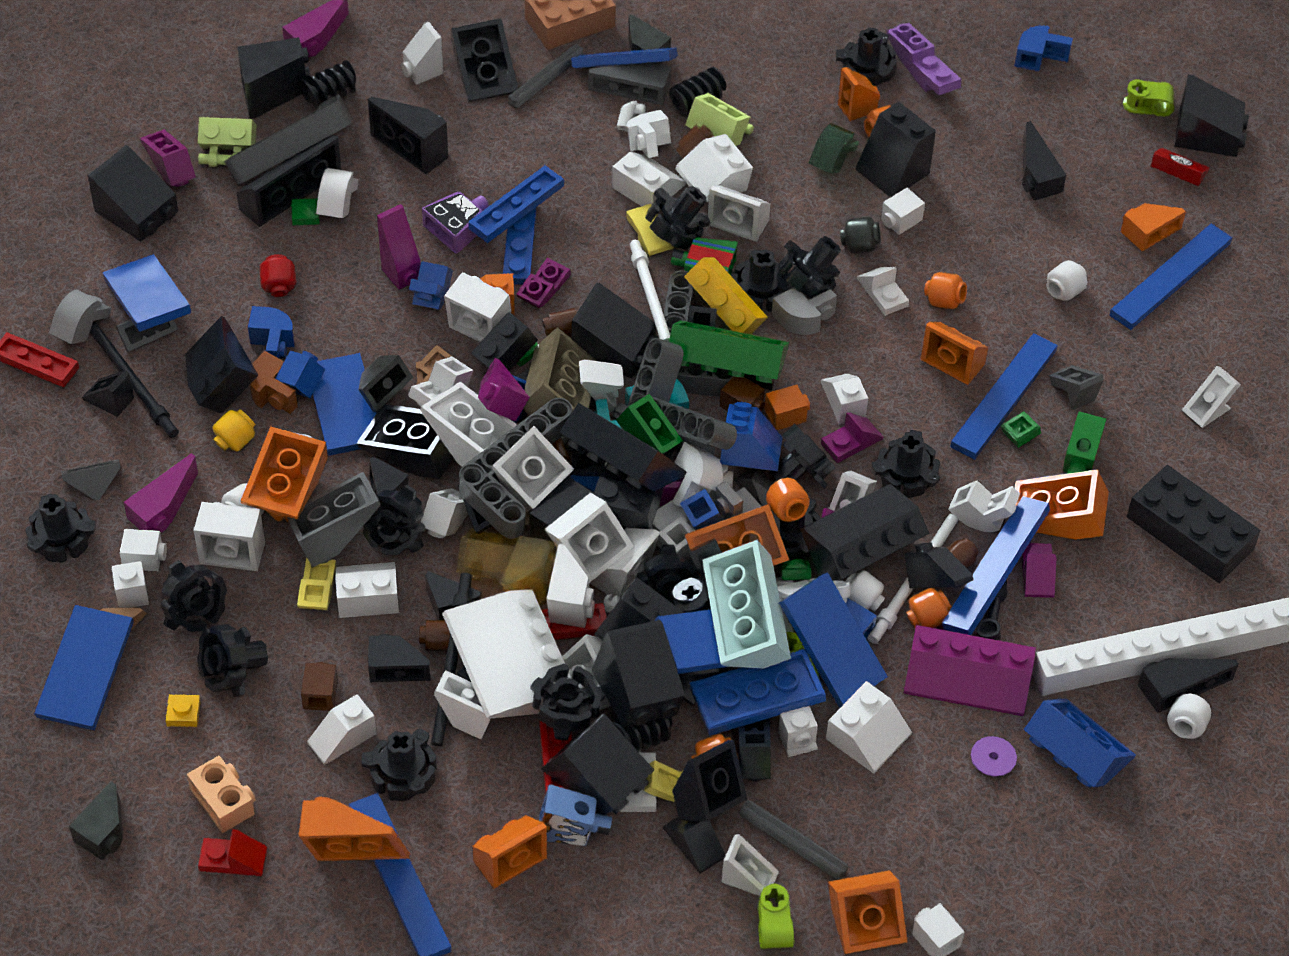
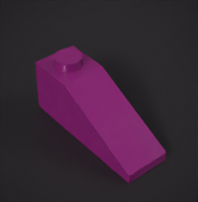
(317, 26)
(169, 158)
(397, 247)
(501, 392)
(160, 500)

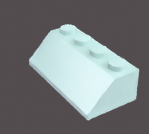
(746, 607)

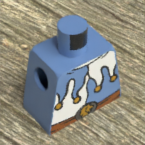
(571, 817)

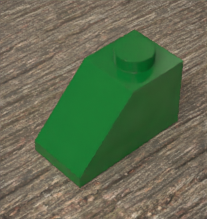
(649, 425)

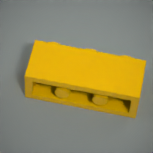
(726, 295)

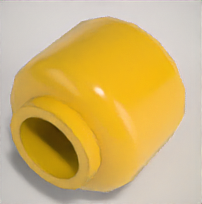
(233, 430)

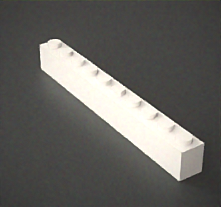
(1130, 652)

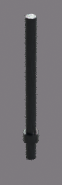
(157, 412)
(459, 599)

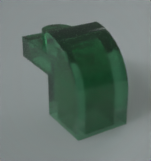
(832, 148)

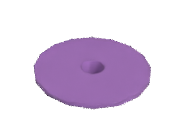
(993, 756)

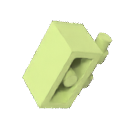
(719, 118)
(225, 135)

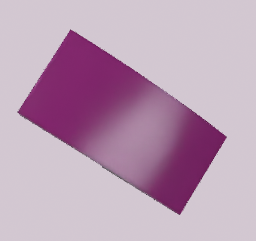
(544, 284)

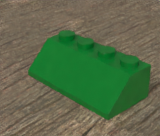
(730, 350)

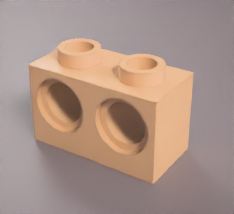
(217, 796)

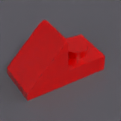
(233, 856)

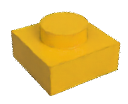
(183, 710)

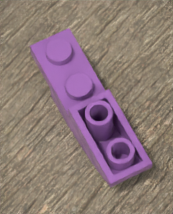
(920, 60)

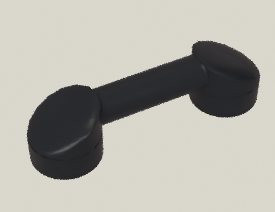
(990, 626)

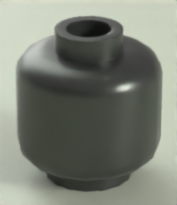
(861, 235)

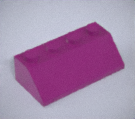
(969, 670)

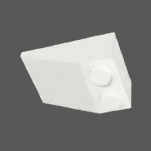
(464, 422)

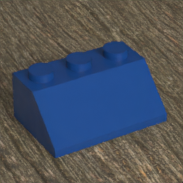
(757, 440)
(1078, 742)

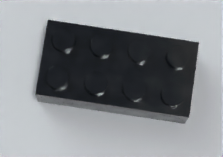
(1193, 523)

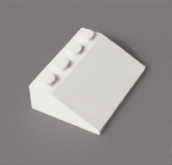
(504, 649)

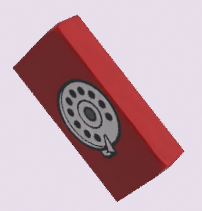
(1179, 166)

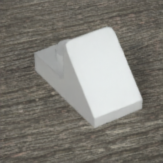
(883, 290)
(602, 380)
(1211, 397)

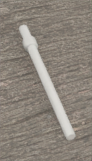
(641, 262)
(888, 615)

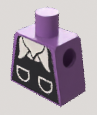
(450, 218)

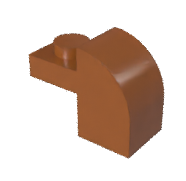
(267, 388)

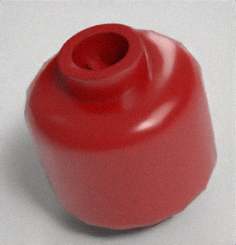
(277, 275)

